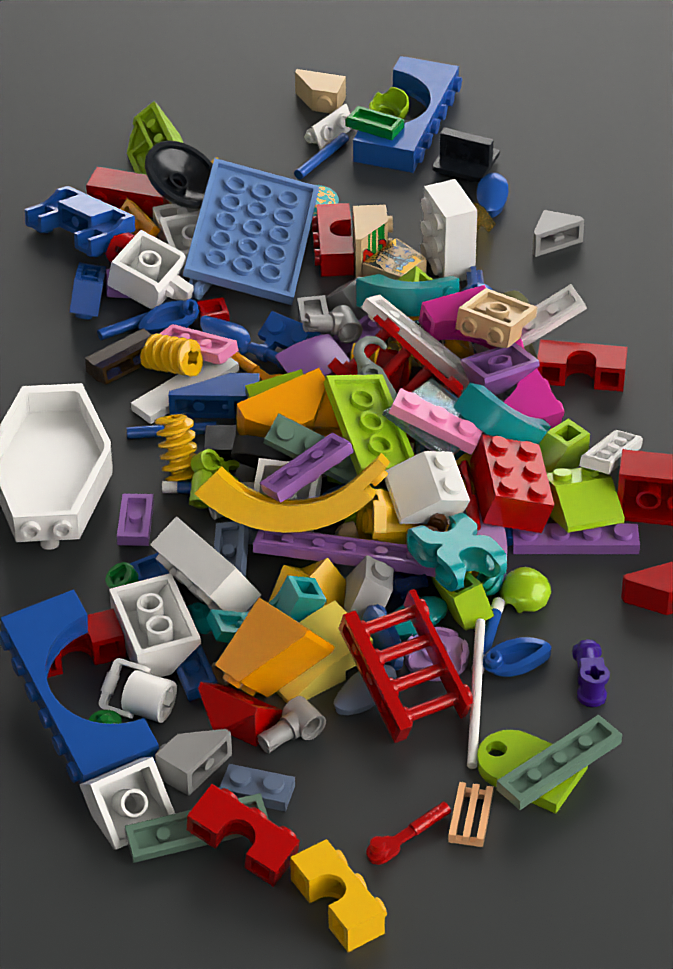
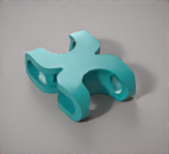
(456, 551)

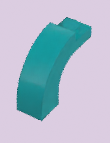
(404, 294)
(497, 418)
(296, 598)

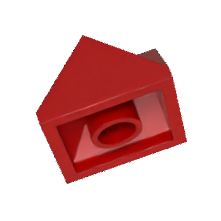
(237, 711)

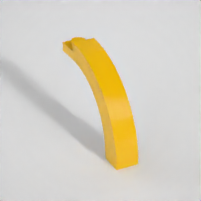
(262, 512)

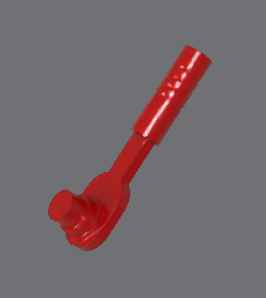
(472, 507)
(386, 847)

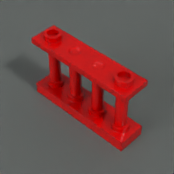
(390, 329)
(386, 689)

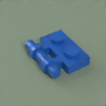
(278, 332)

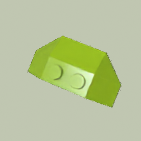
(150, 128)

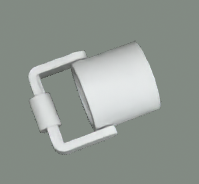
(142, 694)

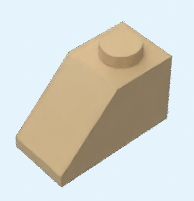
(320, 90)

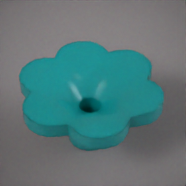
(199, 614)

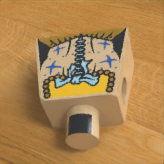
(394, 261)

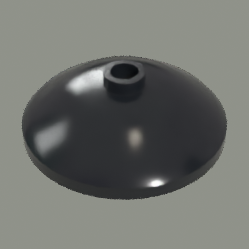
(178, 173)

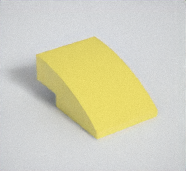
(332, 668)

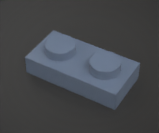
(232, 543)
(274, 787)

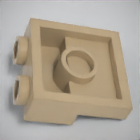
(494, 318)

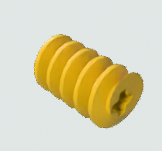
(172, 355)
(178, 444)

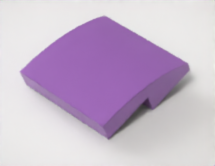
(311, 354)

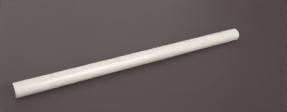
(476, 693)

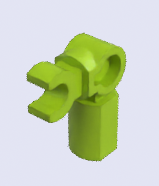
(204, 466)

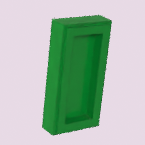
(374, 122)

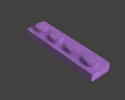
(608, 539)

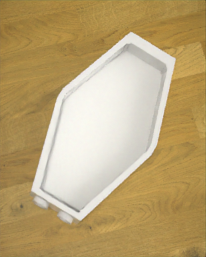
(52, 463)

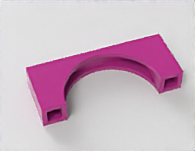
(532, 394)

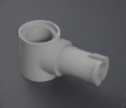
(338, 322)
(297, 720)

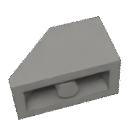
(368, 585)
(192, 758)

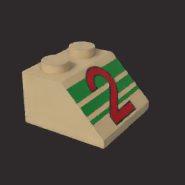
(369, 233)

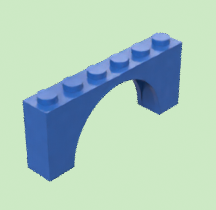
(433, 86)
(34, 640)

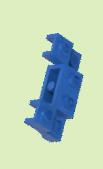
(85, 216)

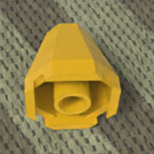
(379, 521)

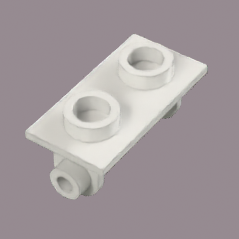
(328, 127)

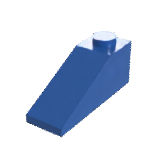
(87, 290)
(212, 397)

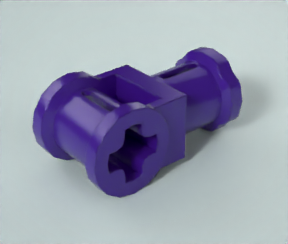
(591, 673)

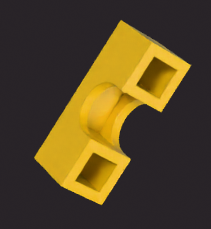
(325, 873)

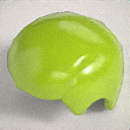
(393, 102)
(525, 589)

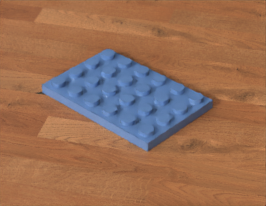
(251, 231)

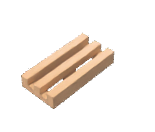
(474, 794)

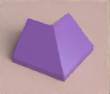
(499, 367)

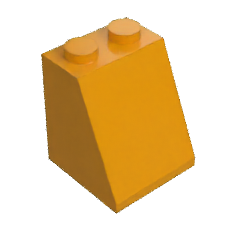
(270, 651)

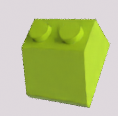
(584, 499)

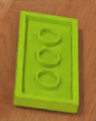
(358, 408)

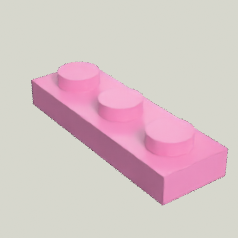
(213, 347)
(435, 421)

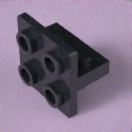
(465, 155)

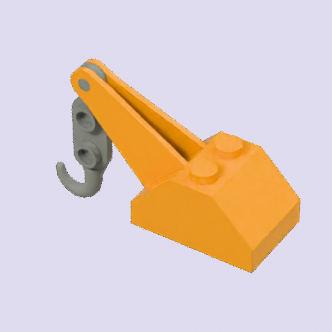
(303, 399)

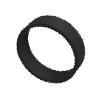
(250, 448)

